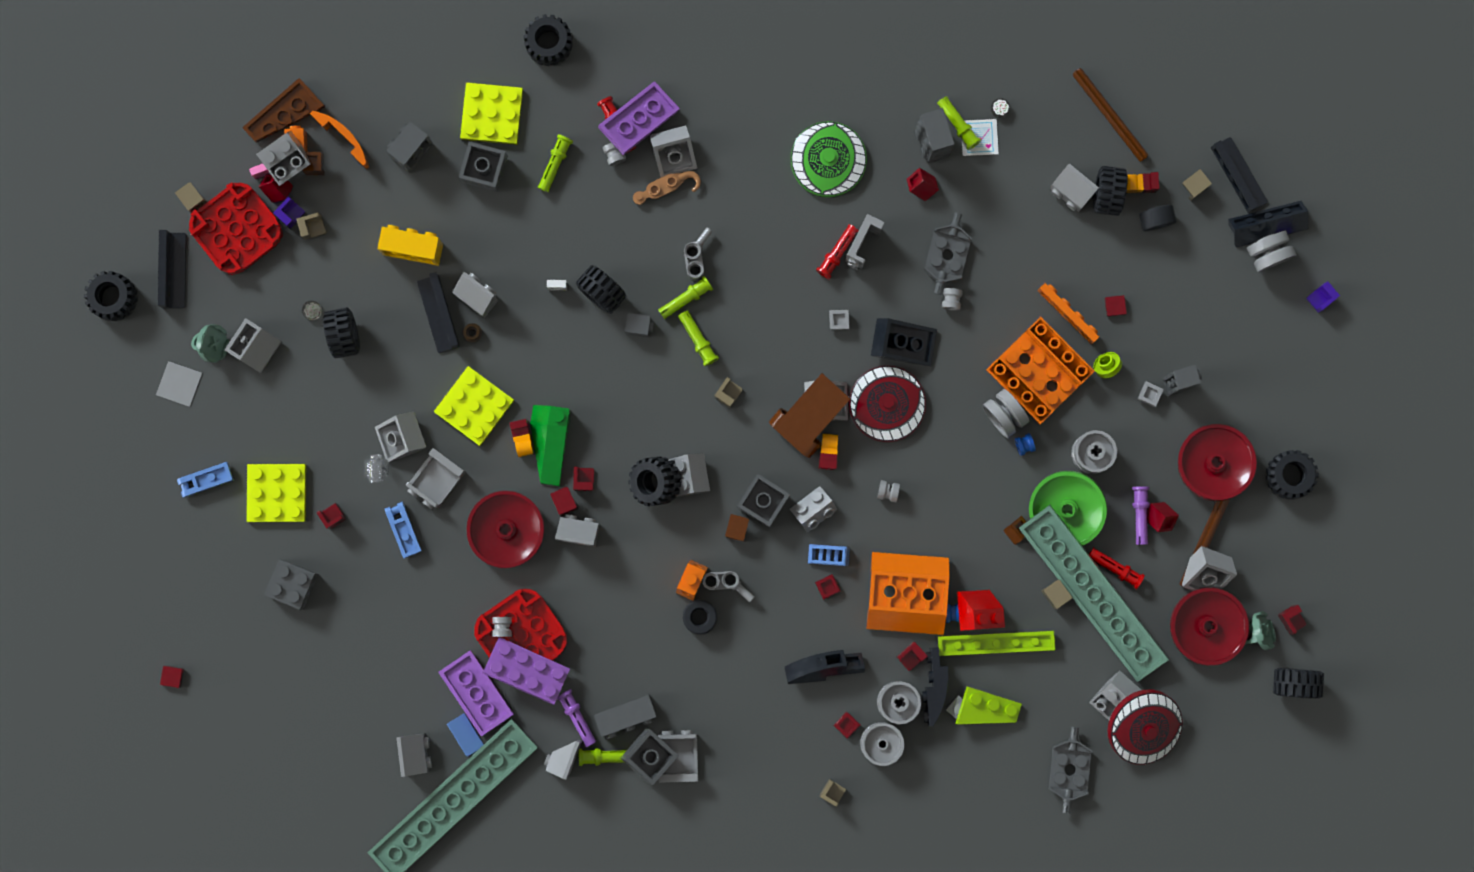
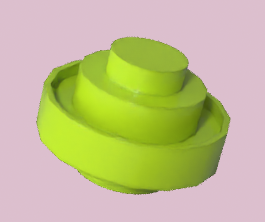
(1107, 365)

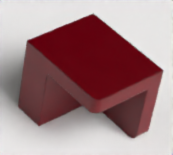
(922, 184)
(273, 190)
(583, 479)
(563, 501)
(331, 516)
(1161, 517)
(1292, 619)
(911, 656)

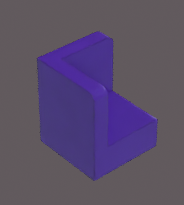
(289, 212)
(1322, 296)

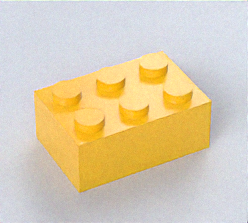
(410, 245)

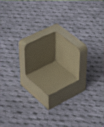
(1196, 184)
(190, 197)
(311, 226)
(728, 392)
(1056, 594)
(832, 792)

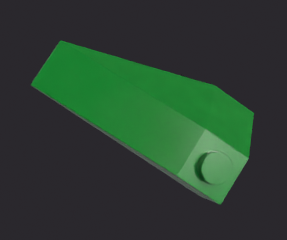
(549, 436)

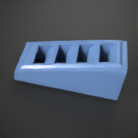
(845, 555)

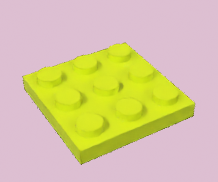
(491, 113)
(474, 406)
(276, 492)

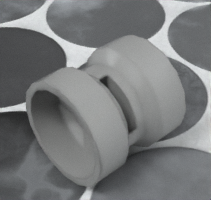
(614, 155)
(952, 299)
(888, 491)
(502, 627)

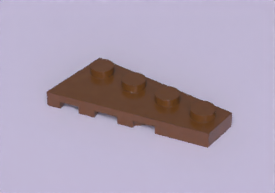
(283, 111)

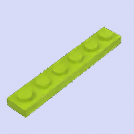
(996, 643)

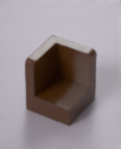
(315, 167)
(737, 528)

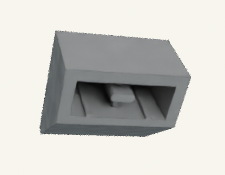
(284, 158)
(475, 295)
(253, 345)
(693, 474)
(1113, 693)

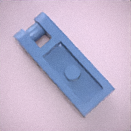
(206, 479)
(403, 530)

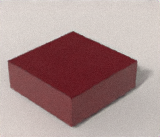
(1115, 305)
(827, 586)
(171, 676)
(847, 725)

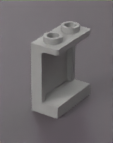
(869, 224)
(435, 479)
(686, 764)

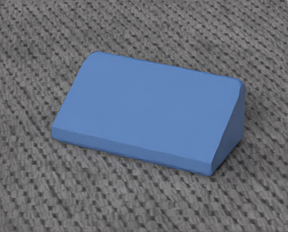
(465, 734)

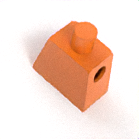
(691, 580)

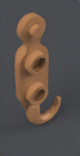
(665, 186)

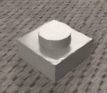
(839, 319)
(1150, 394)
(954, 707)

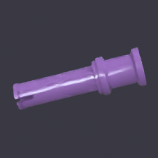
(1141, 504)
(572, 709)

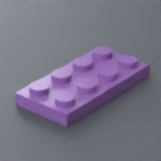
(638, 118)
(526, 671)
(476, 693)

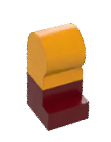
(1143, 183)
(522, 437)
(828, 452)

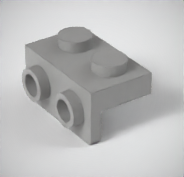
(813, 509)

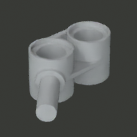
(696, 261)
(720, 577)

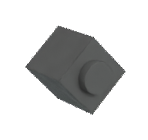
(639, 325)

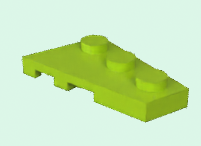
(984, 707)

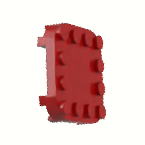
(235, 228)
(532, 625)

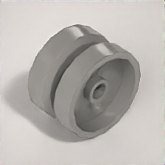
(1271, 251)
(1005, 413)
(1105, 452)
(910, 702)
(870, 744)

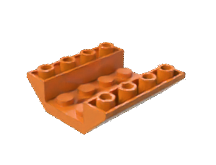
(1049, 361)
(908, 608)

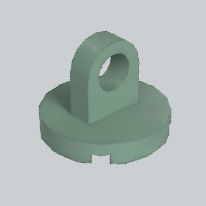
(211, 343)
(1262, 631)

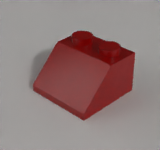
(979, 610)

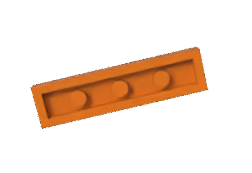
(1072, 317)

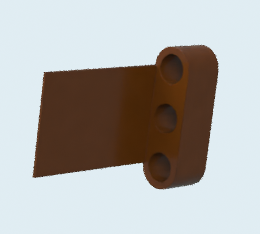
(810, 415)

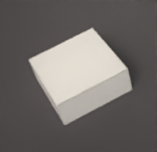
(557, 285)

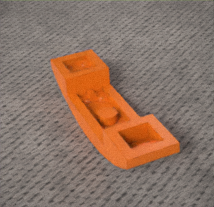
(327, 121)

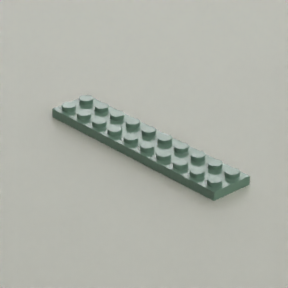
(1094, 593)
(453, 799)

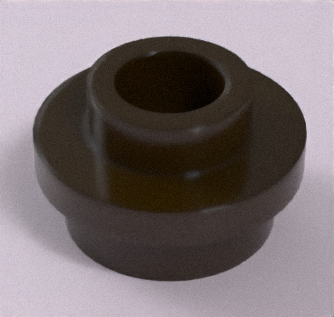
(472, 326)

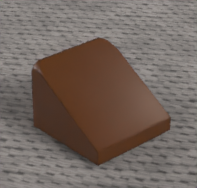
(1014, 532)

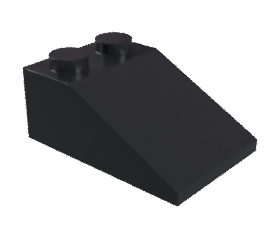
(903, 342)

